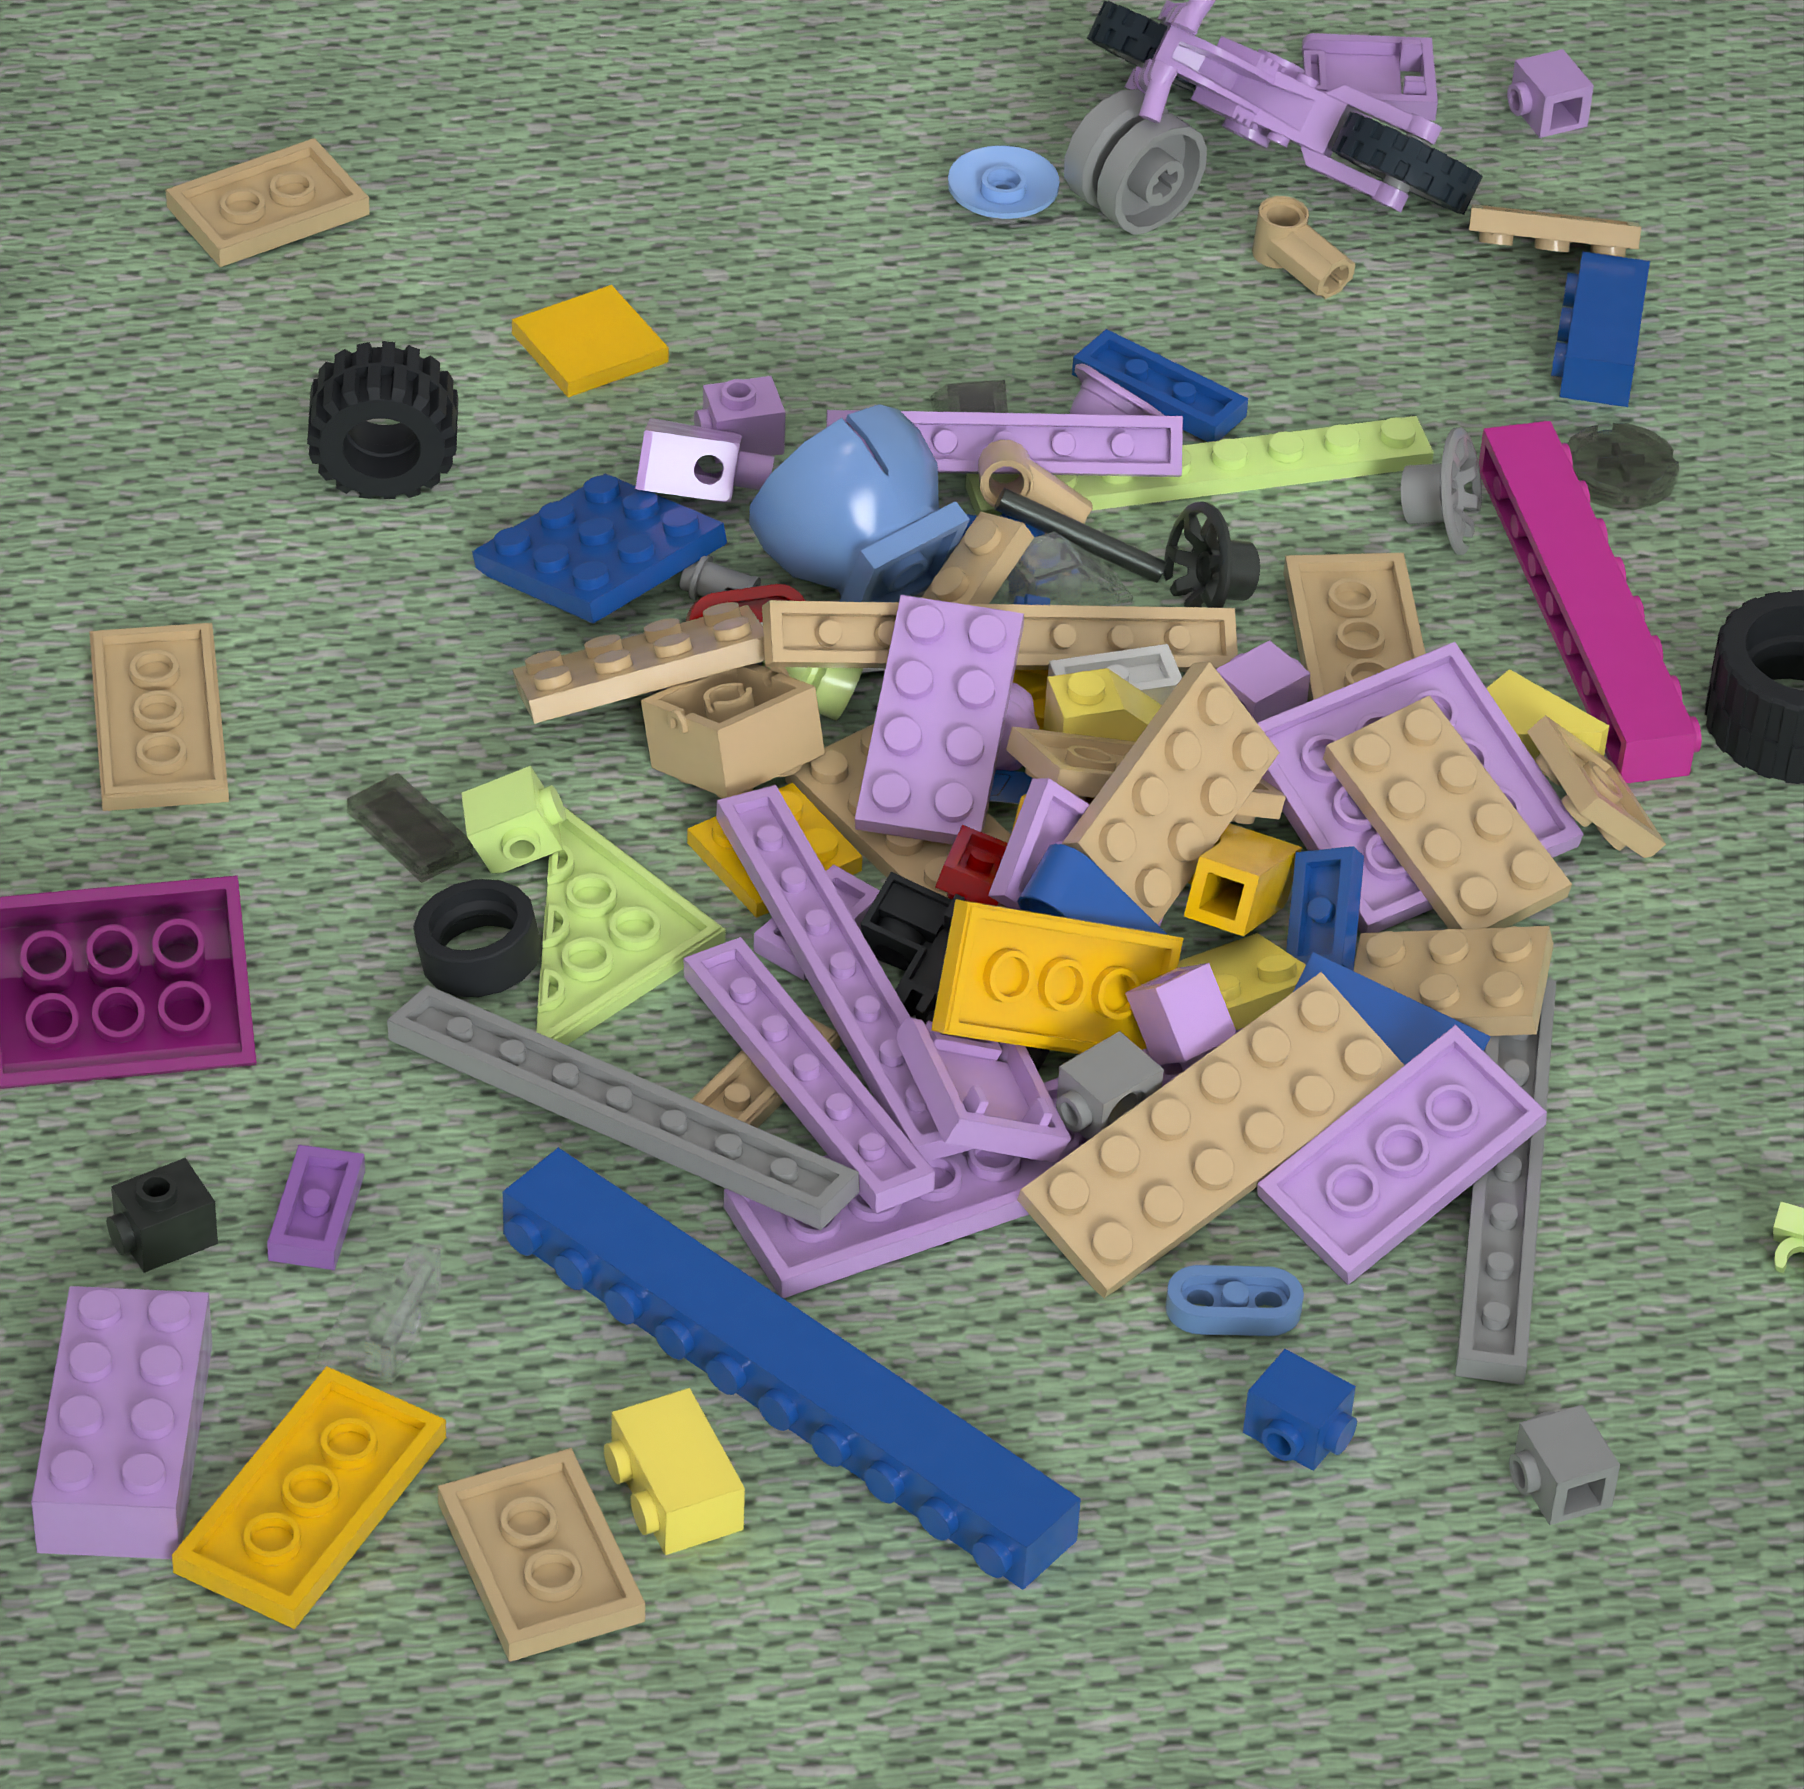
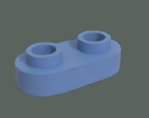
(1233, 1300)

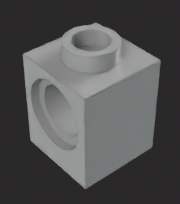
(1105, 1084)

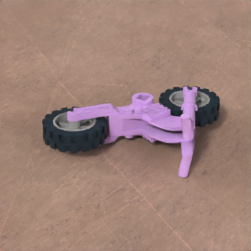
(1276, 102)

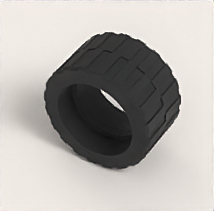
(1744, 706)

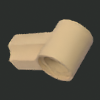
(1289, 243)
(1032, 482)

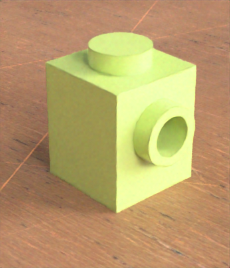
(513, 820)

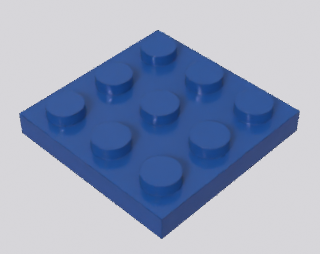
(599, 547)

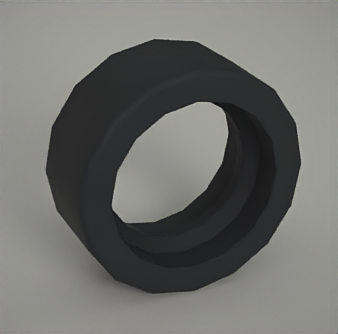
(483, 969)

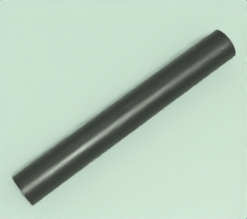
(1081, 535)

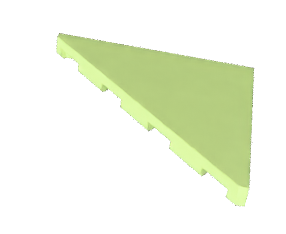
(608, 933)

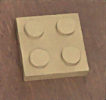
(1594, 789)

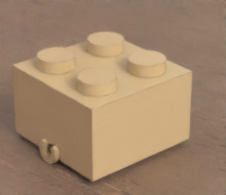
(733, 729)

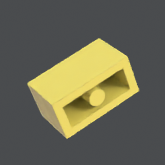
(675, 1471)

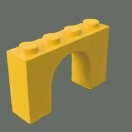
(1238, 879)

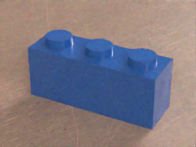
(1600, 329)

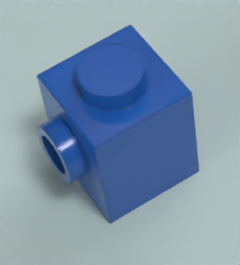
(1300, 1411)

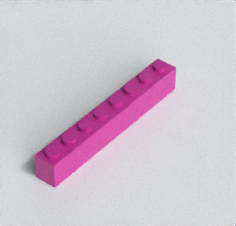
(1588, 602)

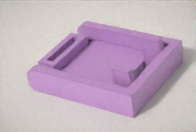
(1374, 68)
(983, 1093)

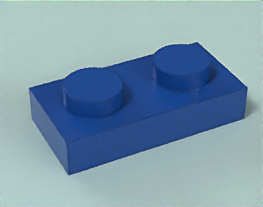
(1325, 905)

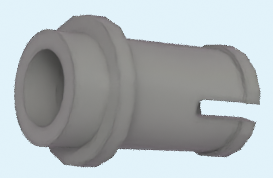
(707, 578)

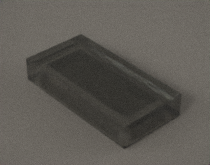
(409, 827)

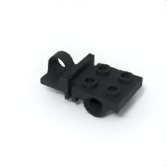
(911, 932)

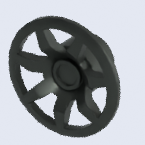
(1215, 567)

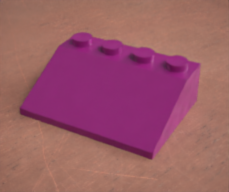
(123, 982)

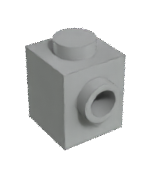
(1564, 1464)

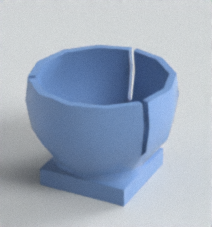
(849, 524)

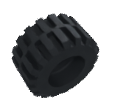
(383, 386)

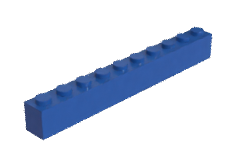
(792, 1369)

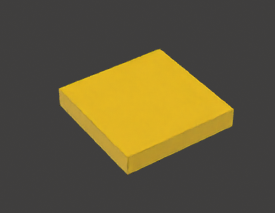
(590, 340)

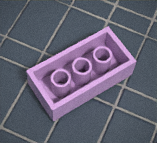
(122, 1423)

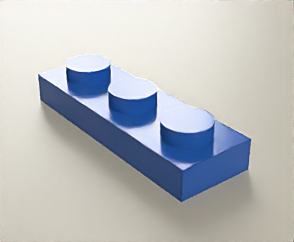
(1206, 406)

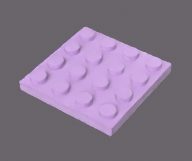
(1329, 817)

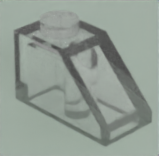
(1065, 574)

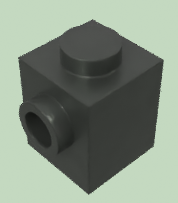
(162, 1215)

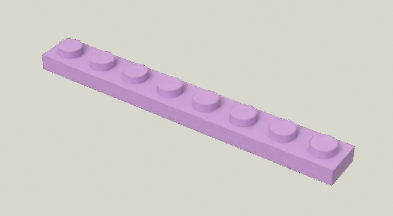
(830, 955)

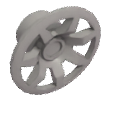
(1438, 490)

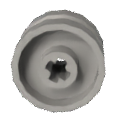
(1132, 166)

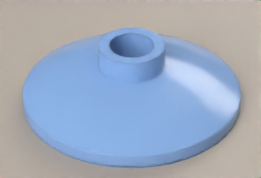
(1003, 182)

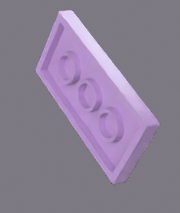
(939, 720)
(1401, 1154)

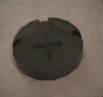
(1624, 466)

